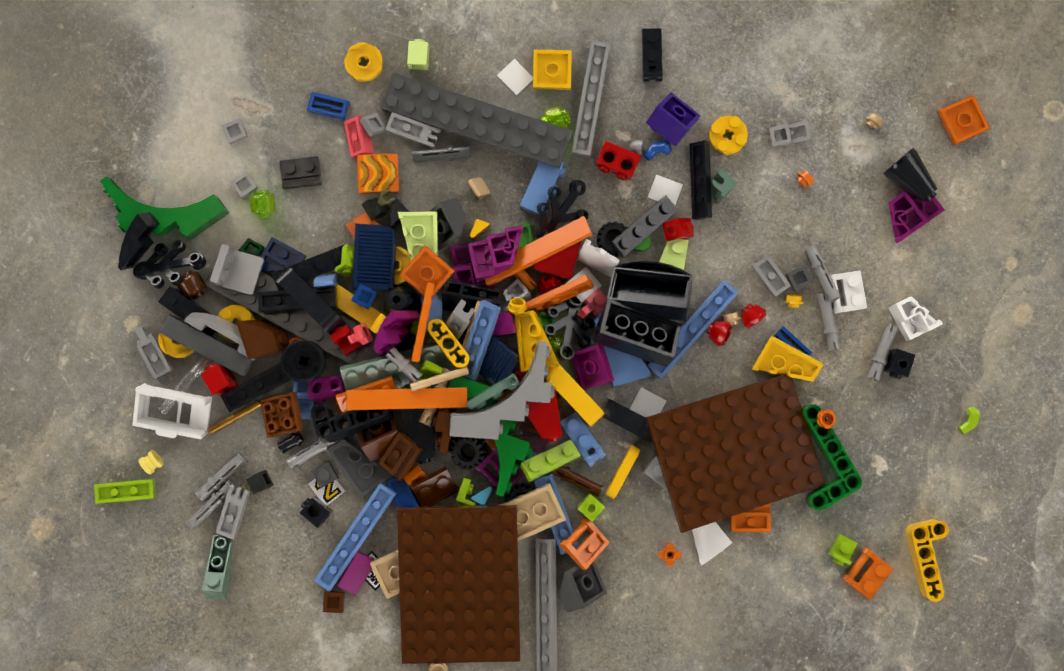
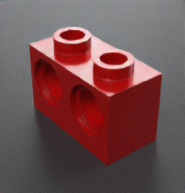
(620, 156)
(218, 379)

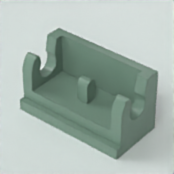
(723, 184)

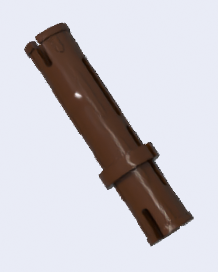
(578, 480)

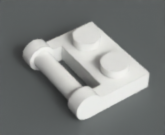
(852, 291)

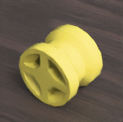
(151, 462)

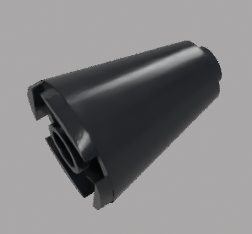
(912, 176)
(409, 299)

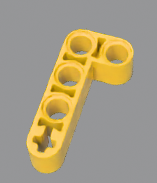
(371, 317)
(574, 395)
(929, 559)

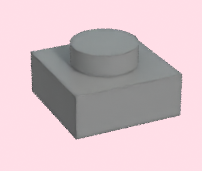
(373, 124)
(235, 131)
(244, 185)

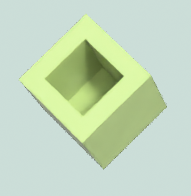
(418, 54)

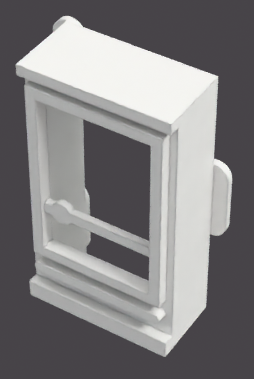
(198, 418)

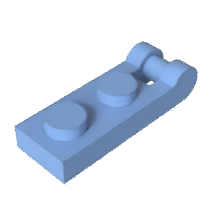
(582, 438)

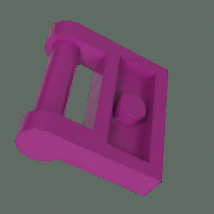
(493, 459)

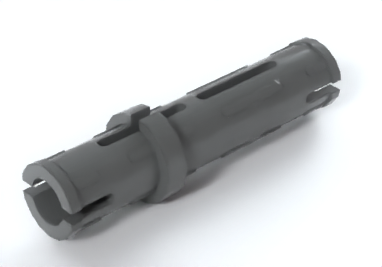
(464, 151)

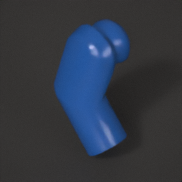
(657, 147)

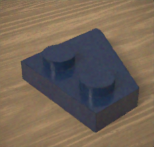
(279, 256)

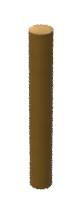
(234, 417)

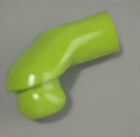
(973, 420)

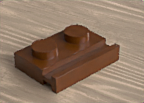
(400, 456)
(435, 487)

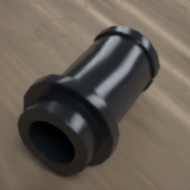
(290, 442)

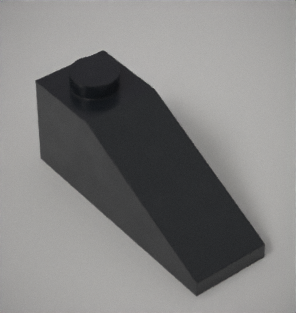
(470, 293)
(182, 306)
(627, 420)

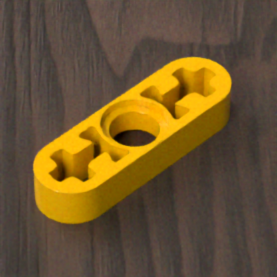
(449, 335)
(622, 472)

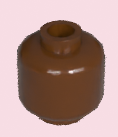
(192, 285)

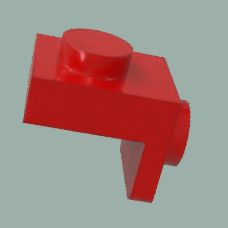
(678, 229)
(340, 338)

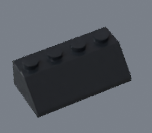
(637, 332)

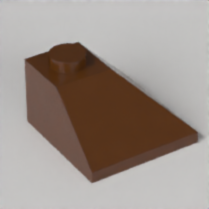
(262, 338)
(377, 439)

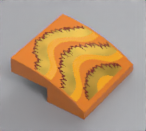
(377, 173)

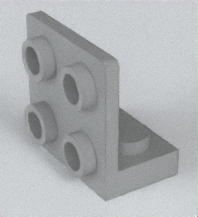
(236, 270)

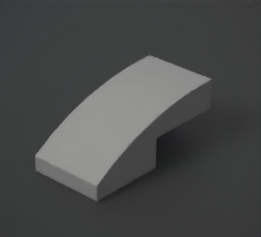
(790, 134)

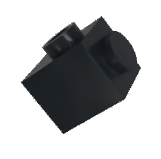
(899, 364)

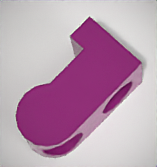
(325, 388)

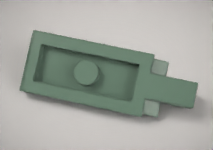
(494, 391)

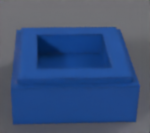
(364, 296)

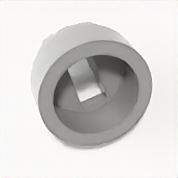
(637, 147)

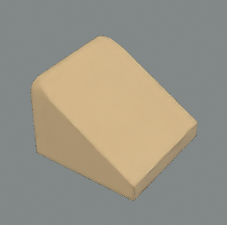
(479, 188)

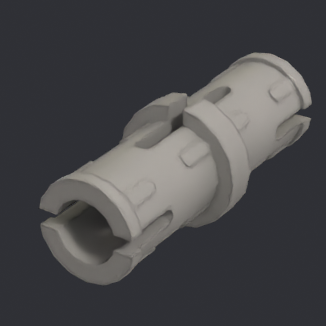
(404, 365)

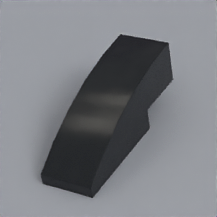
(137, 240)

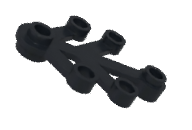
(559, 214)
(145, 269)
(570, 324)

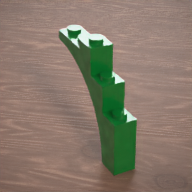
(190, 219)
(509, 446)

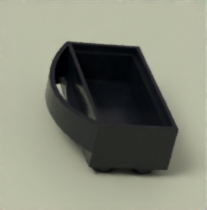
(652, 278)

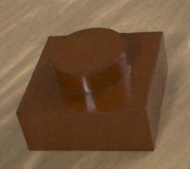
(333, 602)

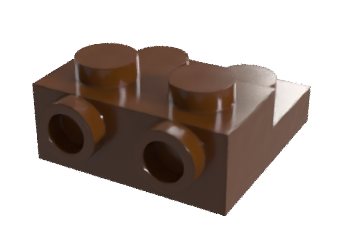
(442, 424)

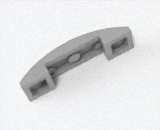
(221, 325)

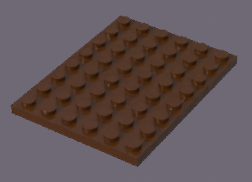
(735, 452)
(458, 584)

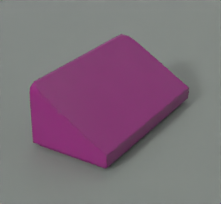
(356, 573)

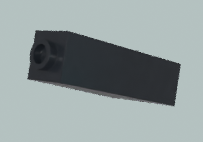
(419, 433)

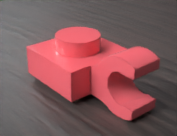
(594, 304)
(361, 334)

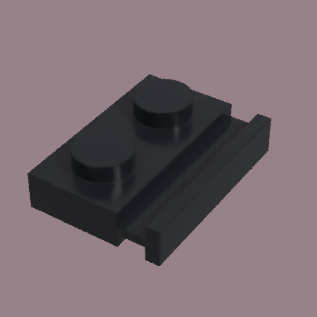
(300, 172)

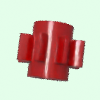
(548, 283)

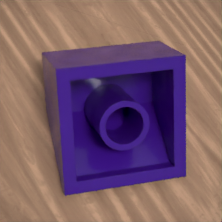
(672, 119)

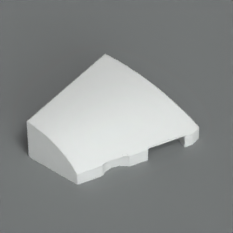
(597, 258)
(912, 318)
(710, 541)

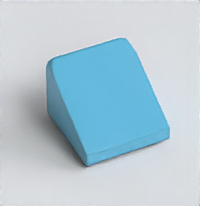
(482, 496)

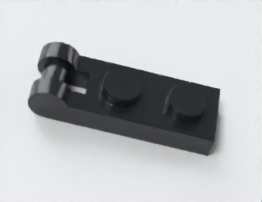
(652, 54)

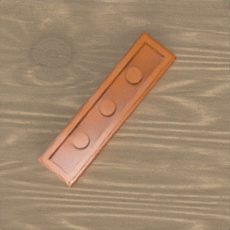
(560, 294)
(423, 322)

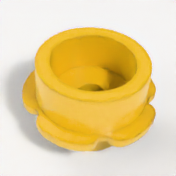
(793, 300)
(517, 306)

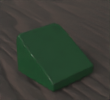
(252, 247)

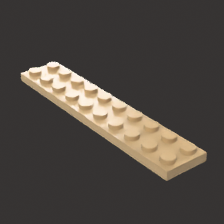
(535, 513)

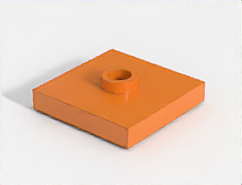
(963, 120)
(427, 268)

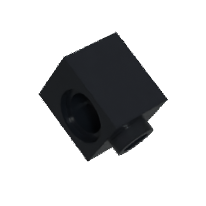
(324, 511)

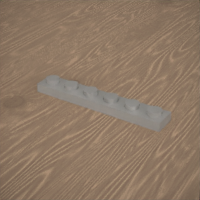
(590, 98)

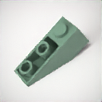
(218, 568)

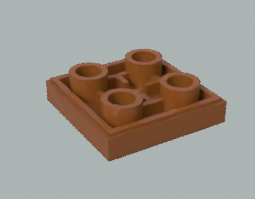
(281, 414)

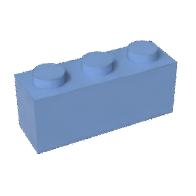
(537, 191)

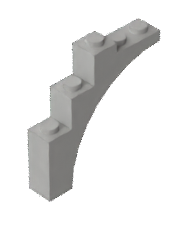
(513, 407)

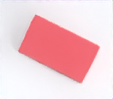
(358, 139)

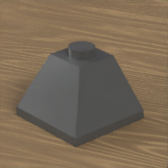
(450, 221)
(581, 587)

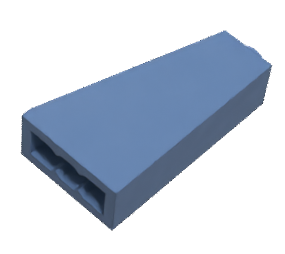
(624, 366)

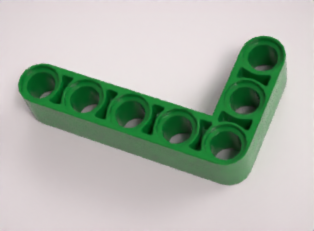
(832, 459)

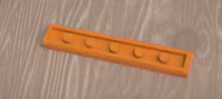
(545, 247)
(406, 399)

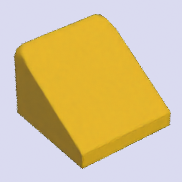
(479, 228)

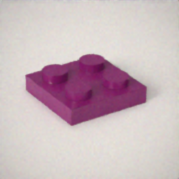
(592, 367)

